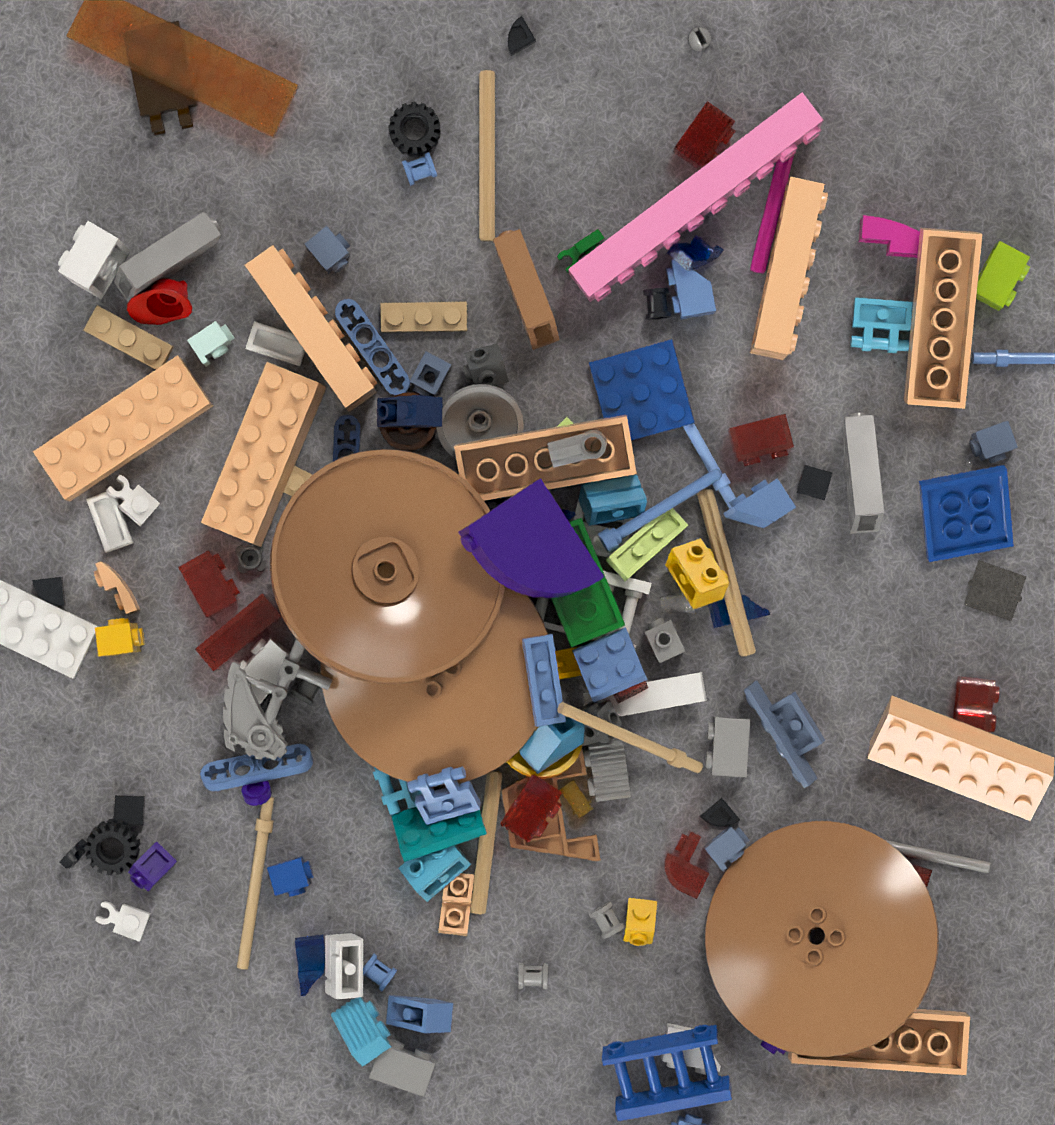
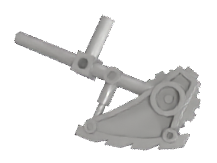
(244, 716)

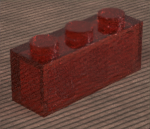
(239, 632)

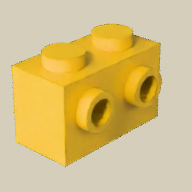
(697, 573)
(119, 637)

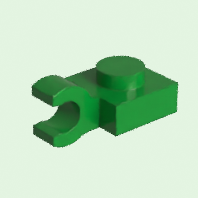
(582, 247)

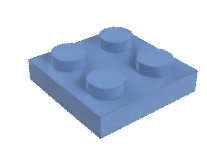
(609, 665)

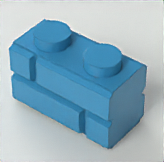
(612, 500)

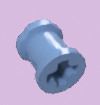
(419, 168)
(378, 972)

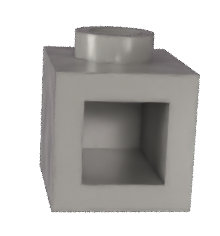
(663, 640)

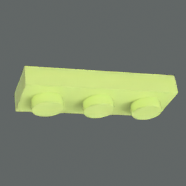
(646, 543)

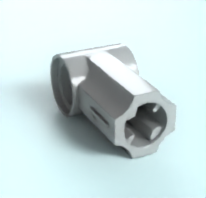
(574, 449)

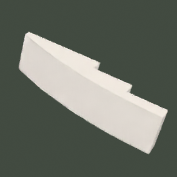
(661, 695)

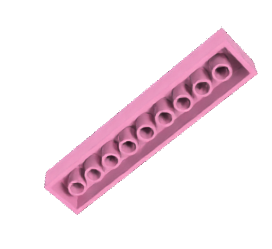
(696, 197)

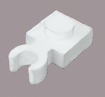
(136, 503)
(128, 921)

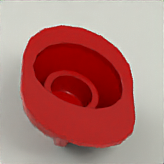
(163, 303)

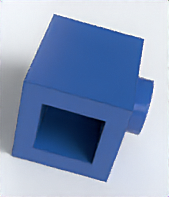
(290, 876)

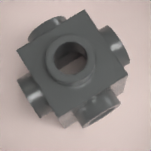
(485, 366)
(604, 711)

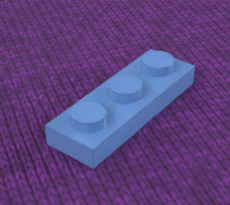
(543, 679)

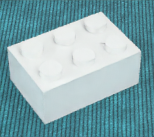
(93, 259)

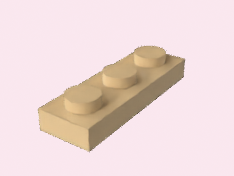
(423, 317)
(128, 338)

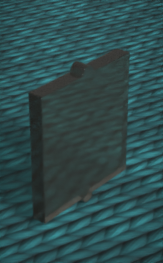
(994, 590)

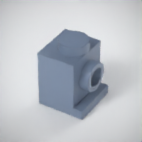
(430, 364)
(727, 846)

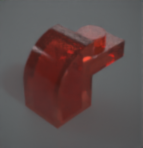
(682, 873)

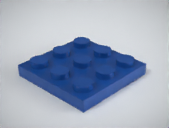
(645, 388)
(966, 513)

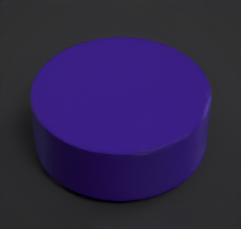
(256, 793)

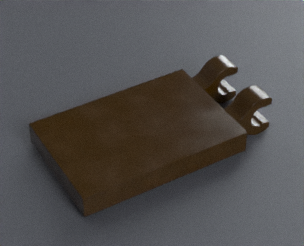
(157, 99)

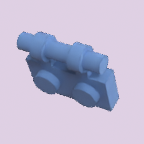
(445, 802)

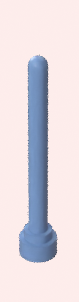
(613, 537)

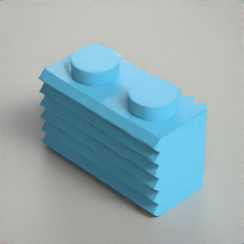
(361, 1030)

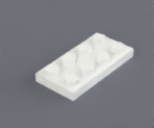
(43, 631)

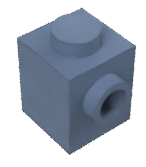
(329, 250)
(993, 442)

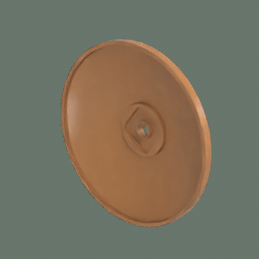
(371, 513)
(463, 717)
(874, 950)

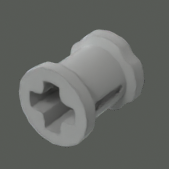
(606, 920)
(533, 975)

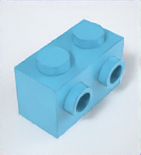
(434, 871)

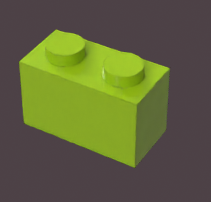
(1000, 275)

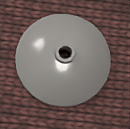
(500, 417)

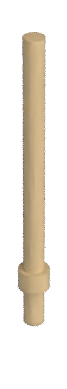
(673, 756)
(264, 826)

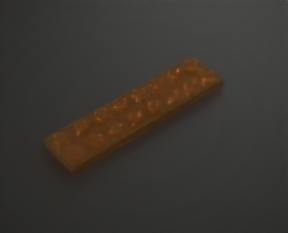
(184, 62)

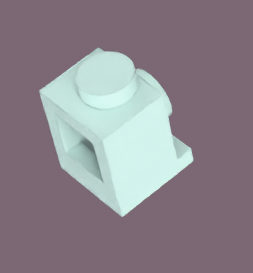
(211, 342)

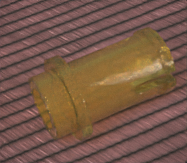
(576, 799)

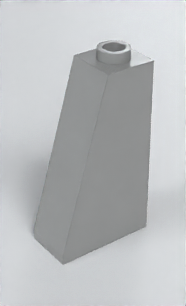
(167, 255)
(862, 474)

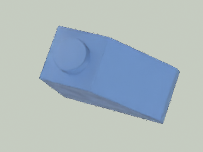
(419, 1014)

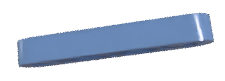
(370, 349)
(257, 772)

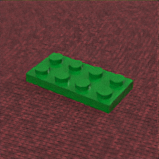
(592, 609)

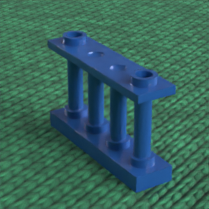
(672, 1098)

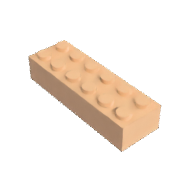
(787, 269)
(942, 318)
(307, 323)
(122, 428)
(263, 454)
(512, 462)
(961, 758)
(925, 1043)

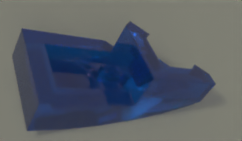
(694, 254)
(720, 615)
(310, 959)

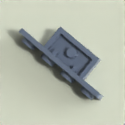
(790, 728)

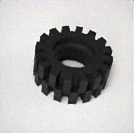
(409, 112)
(100, 858)

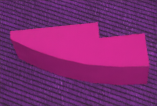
(900, 239)

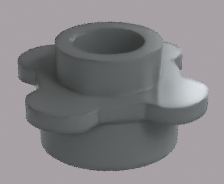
(246, 565)

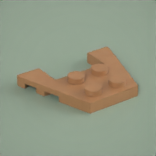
(554, 837)

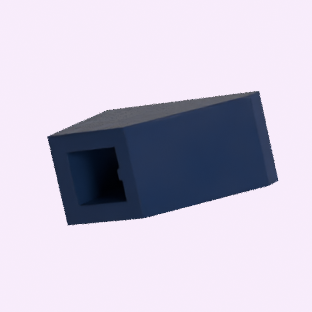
(409, 412)

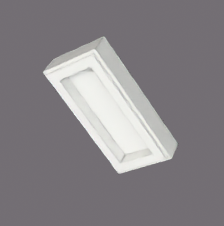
(275, 344)
(109, 522)

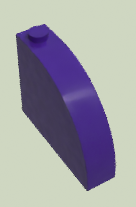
(531, 546)

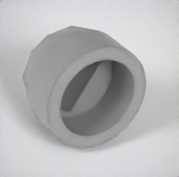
(694, 41)

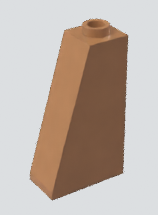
(526, 288)

